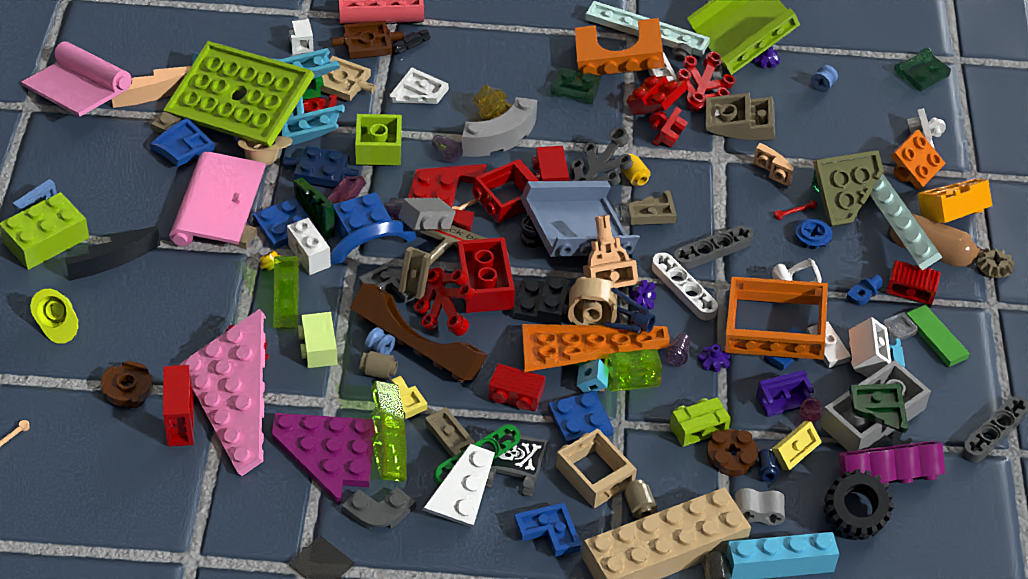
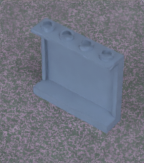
(566, 214)

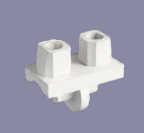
(929, 129)

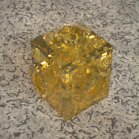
(491, 102)

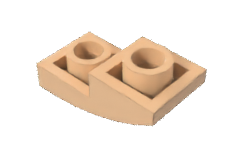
(772, 161)

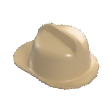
(263, 153)

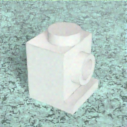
(301, 37)

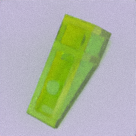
(286, 291)

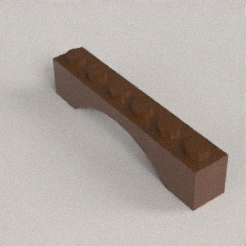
(380, 308)

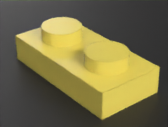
(796, 445)

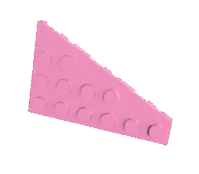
(231, 389)

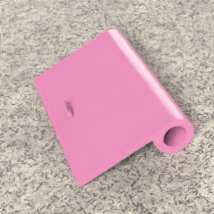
(78, 80)
(217, 199)

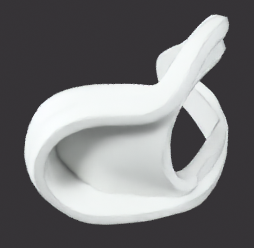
(781, 273)

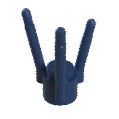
(641, 319)

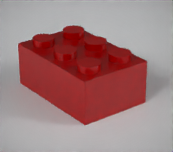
(487, 273)

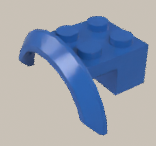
(364, 220)

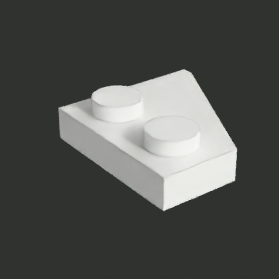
(419, 88)

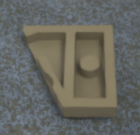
(653, 210)

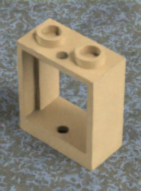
(605, 488)

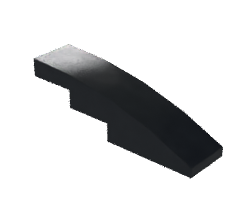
(106, 256)

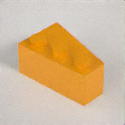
(955, 200)

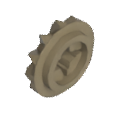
(988, 266)

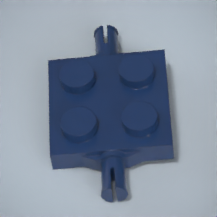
(321, 166)

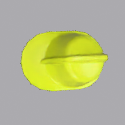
(54, 315)

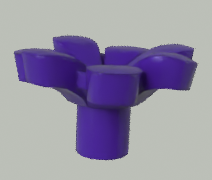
(768, 57)
(643, 294)
(714, 358)

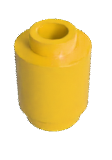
(638, 173)

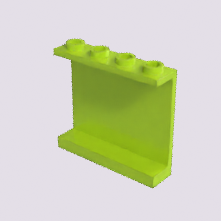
(742, 28)

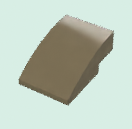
(741, 117)

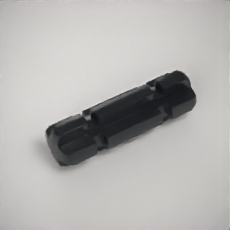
(411, 41)

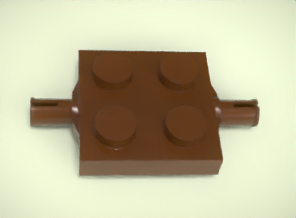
(367, 39)

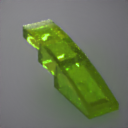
(390, 433)

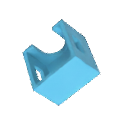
(597, 376)

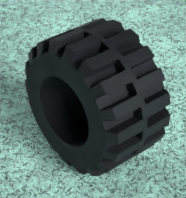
(869, 487)

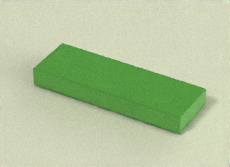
(938, 336)

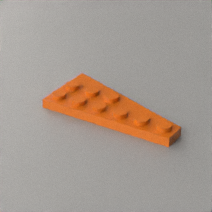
(570, 344)

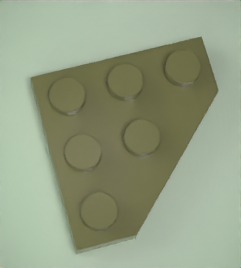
(846, 184)

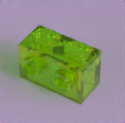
(634, 370)

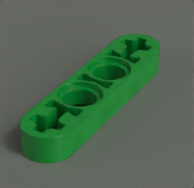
(498, 434)

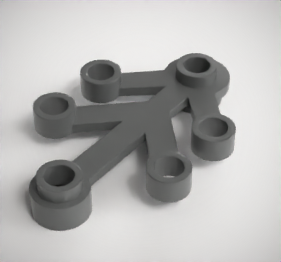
(618, 139)

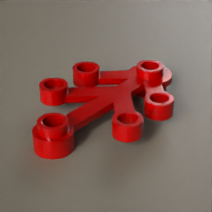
(695, 98)
(435, 283)

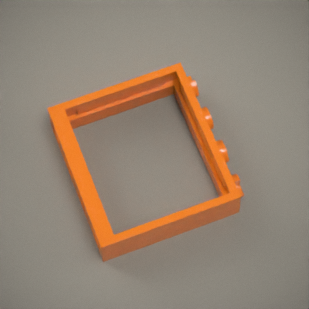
(777, 343)

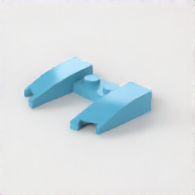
(310, 125)

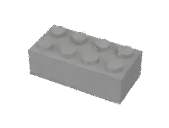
(859, 432)

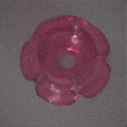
(811, 409)

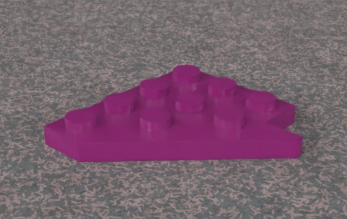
(328, 448)

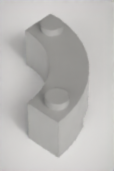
(501, 132)

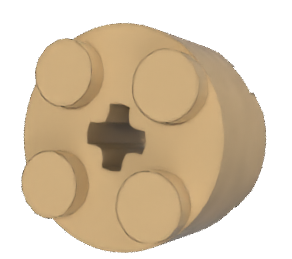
(592, 302)

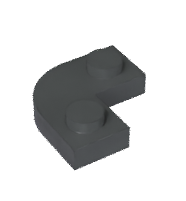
(386, 280)
(373, 514)

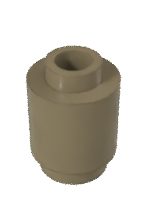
(378, 365)
(640, 499)

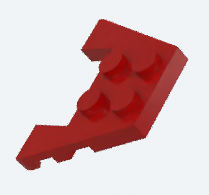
(443, 183)

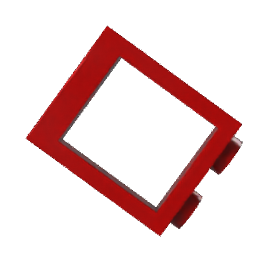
(513, 171)
(178, 405)

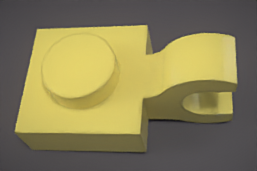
(411, 398)

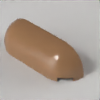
(952, 244)

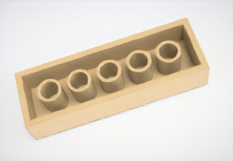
(667, 539)

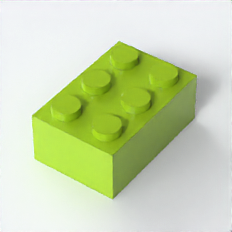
(44, 230)

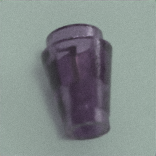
(448, 148)
(677, 352)

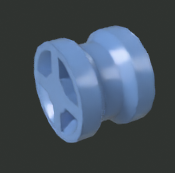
(824, 78)
(379, 341)

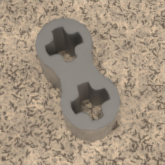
(761, 506)

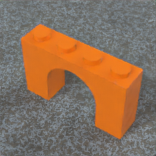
(643, 55)

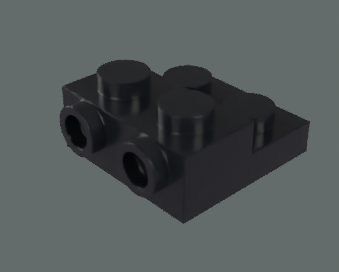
(543, 301)

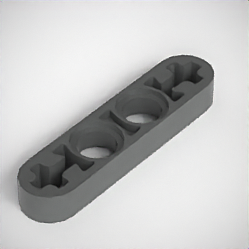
(715, 251)
(993, 427)

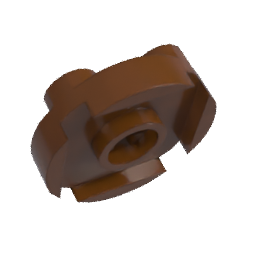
(127, 395)
(732, 440)

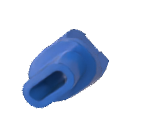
(867, 287)

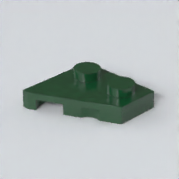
(880, 404)

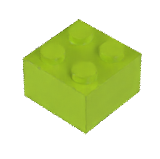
(378, 139)

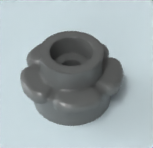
(681, 51)

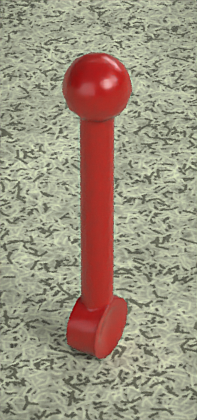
(779, 214)

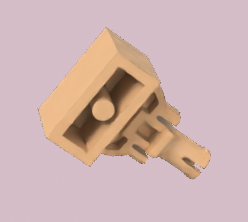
(609, 259)

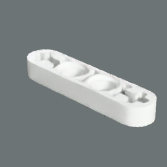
(687, 284)

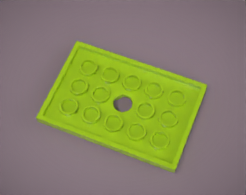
(222, 70)

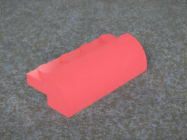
(381, 10)

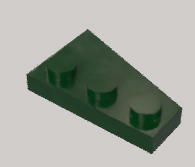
(316, 206)

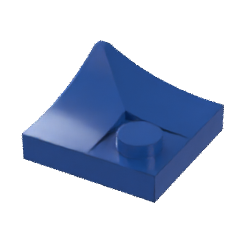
(182, 143)

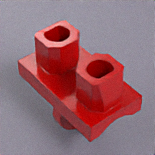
(659, 121)

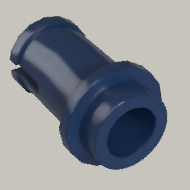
(768, 469)

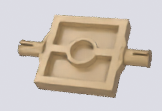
(347, 80)

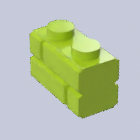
(699, 421)

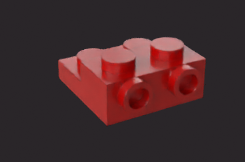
(655, 95)

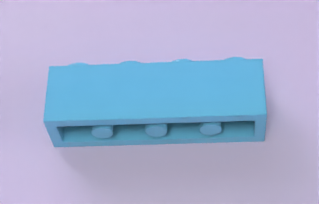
(782, 556)

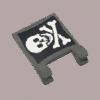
(521, 461)

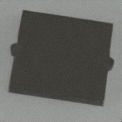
(321, 561)

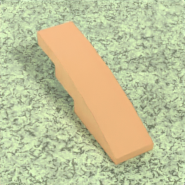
(151, 87)

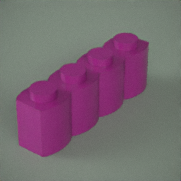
(897, 461)

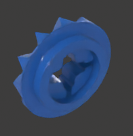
(807, 227)

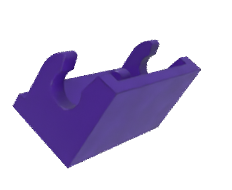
(784, 393)

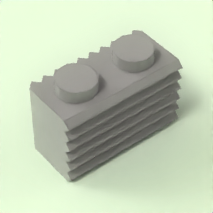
(426, 214)

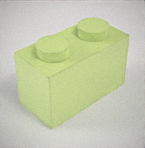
(319, 340)

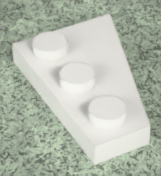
(463, 487)

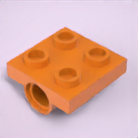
(916, 160)

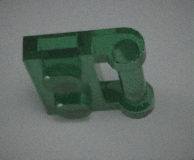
(925, 75)
(576, 85)

